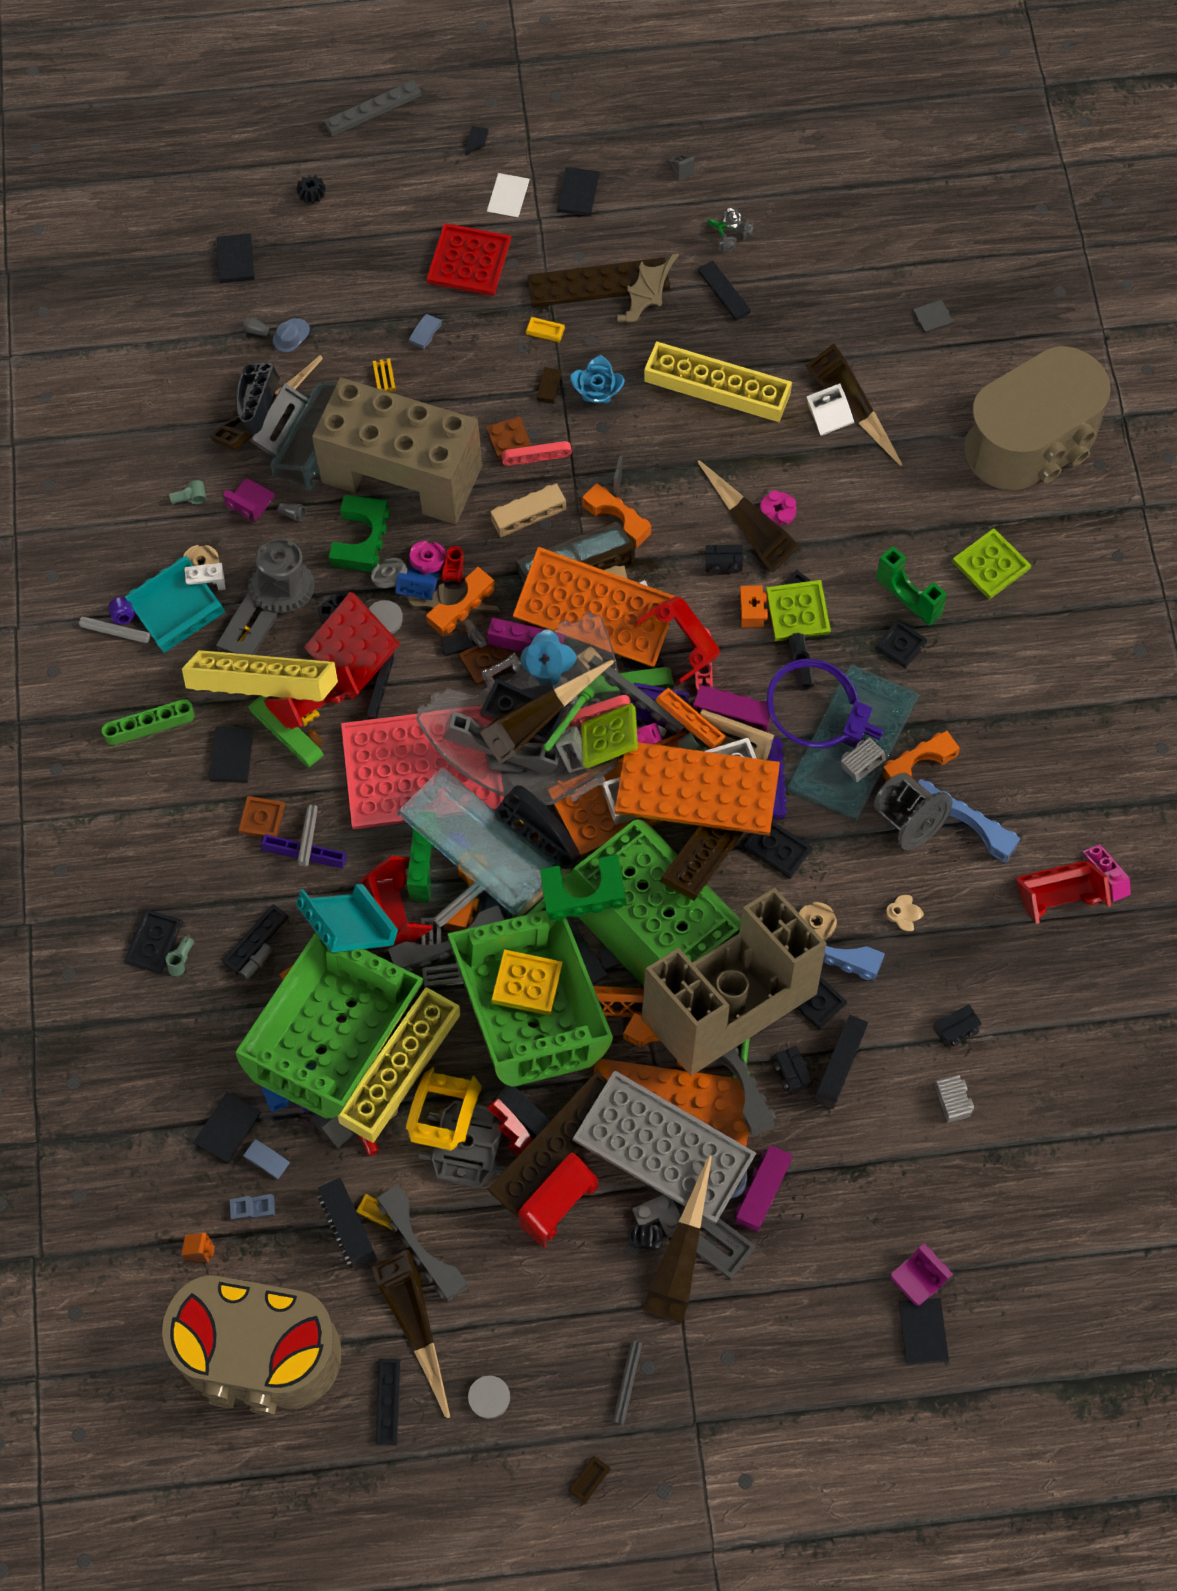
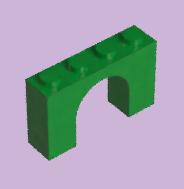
(363, 555)
(926, 603)
(419, 878)
(609, 894)

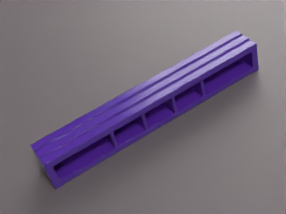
(775, 754)
(292, 848)

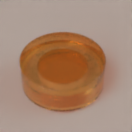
(315, 738)

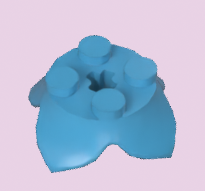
(597, 372)
(560, 656)

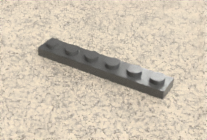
(372, 108)
(642, 700)

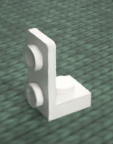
(206, 574)

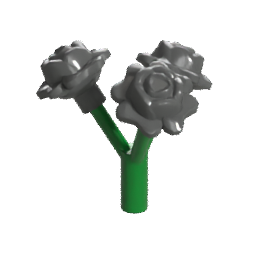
(732, 221)

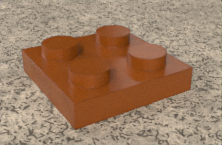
(508, 435)
(261, 817)

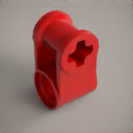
(453, 567)

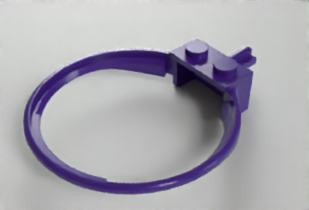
(858, 717)

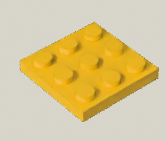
(526, 982)

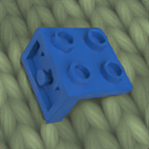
(416, 584)

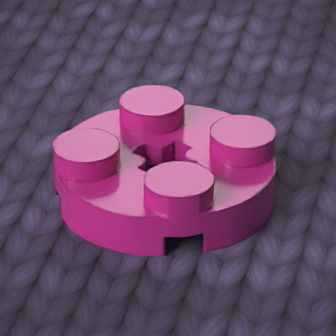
(782, 500)
(427, 565)

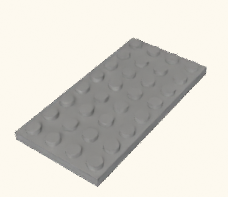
(662, 1145)

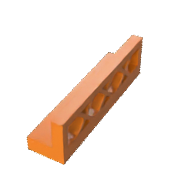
(690, 719)
(621, 995)

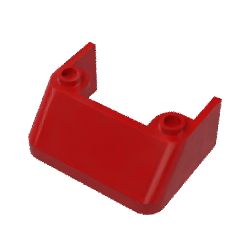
(705, 647)
(290, 710)
(384, 886)
(1062, 886)
(555, 1198)

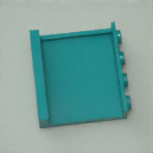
(172, 607)
(348, 920)

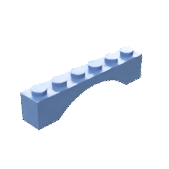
(999, 841)
(861, 961)

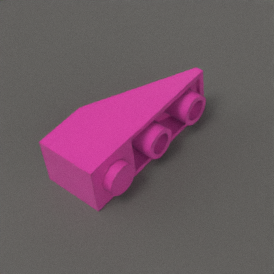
(1117, 879)

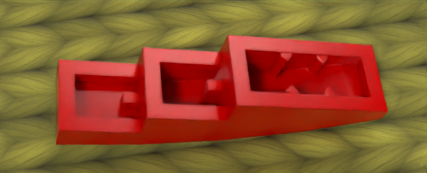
(510, 1127)

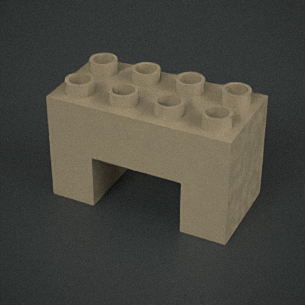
(400, 444)
(735, 989)

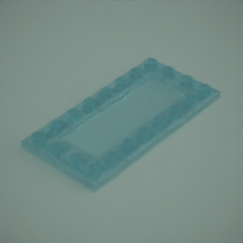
(820, 770)
(476, 840)

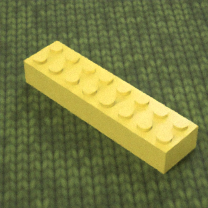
(717, 381)
(260, 675)
(399, 1064)

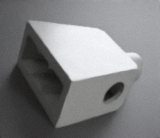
(567, 745)

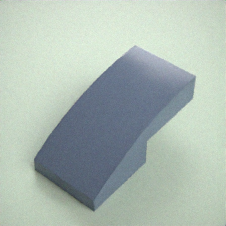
(424, 331)
(266, 1159)
(252, 1208)

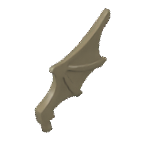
(647, 289)
(448, 597)

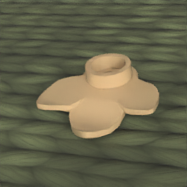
(906, 912)

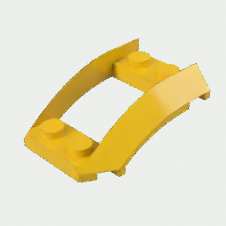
(449, 1086)

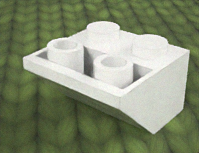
(830, 409)

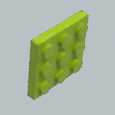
(991, 563)
(798, 609)
(609, 735)

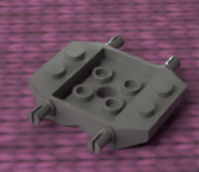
(484, 1148)

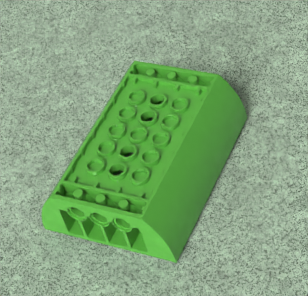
(640, 931)
(304, 1019)
(568, 1038)

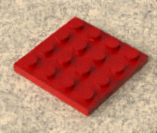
(469, 259)
(354, 640)

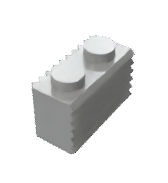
(862, 759)
(954, 1098)

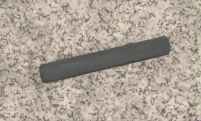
(627, 1382)

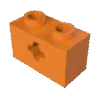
(750, 597)

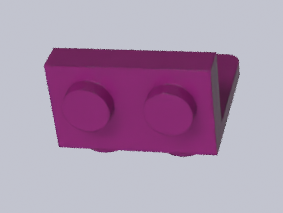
(249, 499)
(921, 1275)

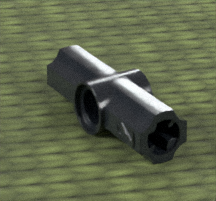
(799, 651)

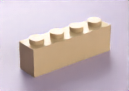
(528, 510)

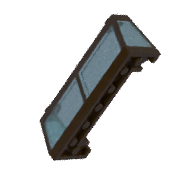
(596, 548)

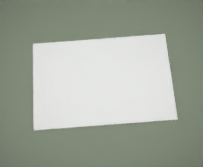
(508, 195)

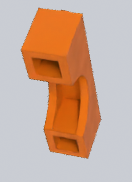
(600, 501)
(445, 617)
(939, 749)
(463, 918)
(640, 1034)

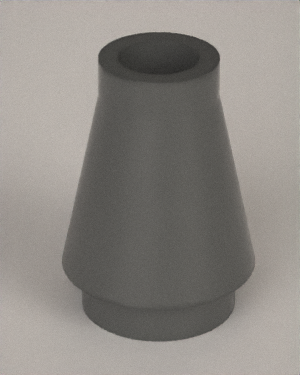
(254, 326)
(293, 511)

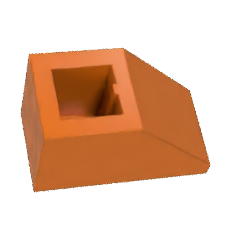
(198, 1248)

